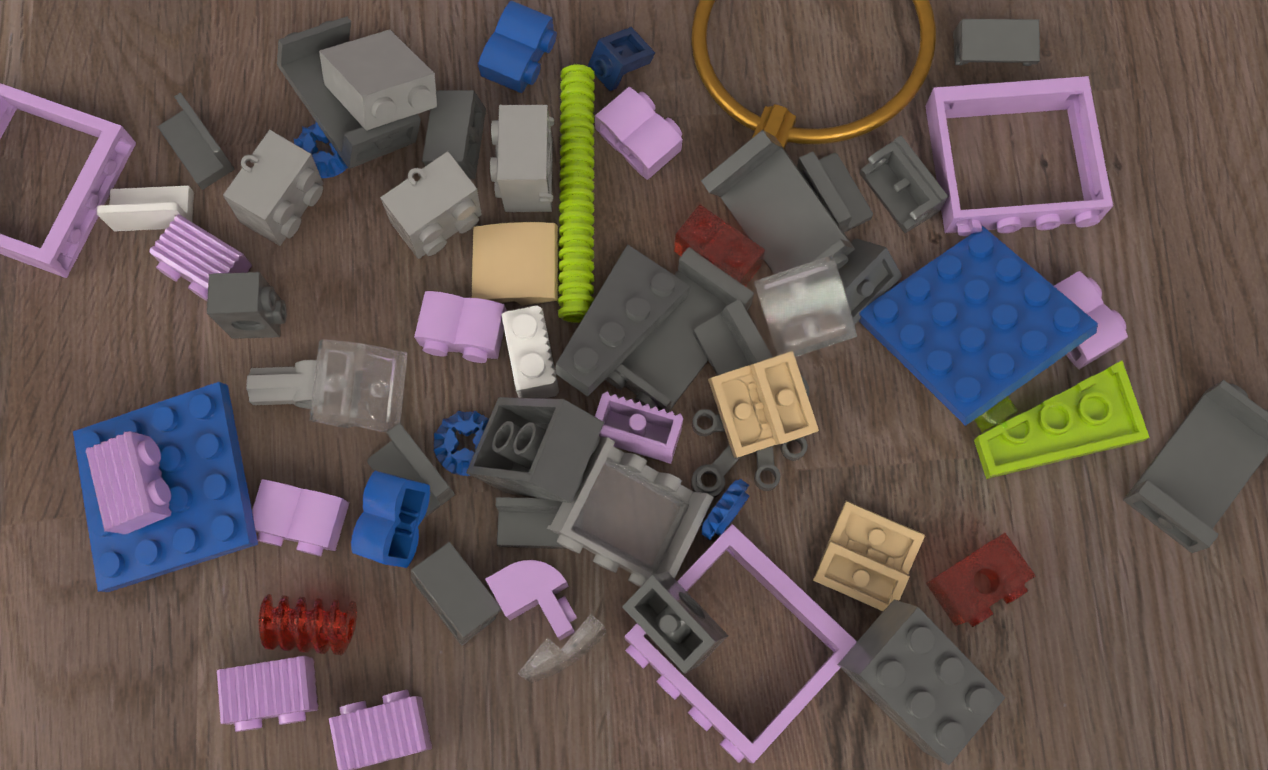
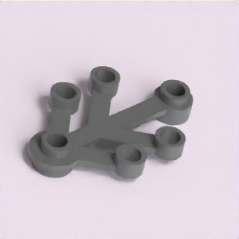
(726, 461)

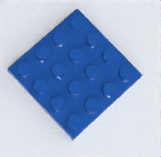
(976, 324)
(205, 482)

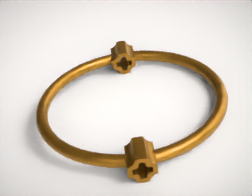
(778, 119)

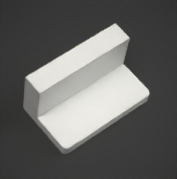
(146, 207)

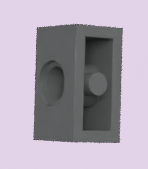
(245, 305)
(675, 621)

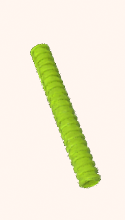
(576, 192)

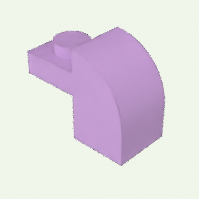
(530, 584)

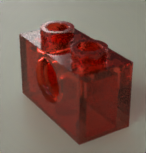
(720, 245)
(1001, 565)

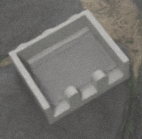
(630, 515)

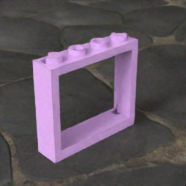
(1021, 97)
(89, 190)
(793, 599)

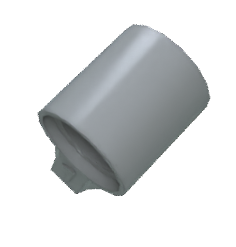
(282, 385)

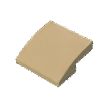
(515, 262)
(763, 404)
(868, 556)

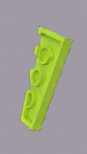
(1075, 423)

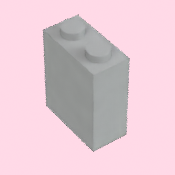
(378, 79)

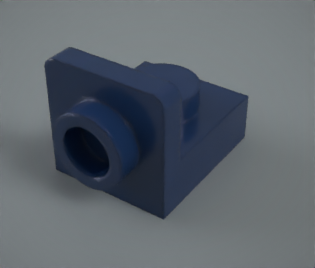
(619, 55)

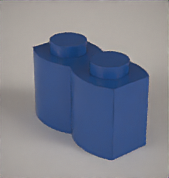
(517, 46)
(390, 519)

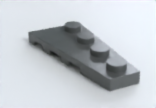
(621, 317)

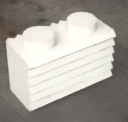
(530, 353)

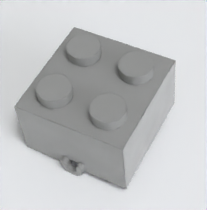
(523, 158)
(275, 189)
(434, 206)

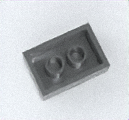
(536, 448)
(921, 681)

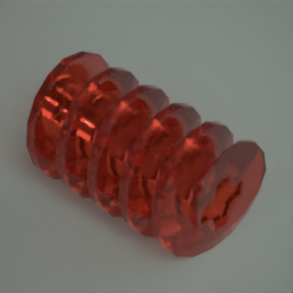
(306, 627)

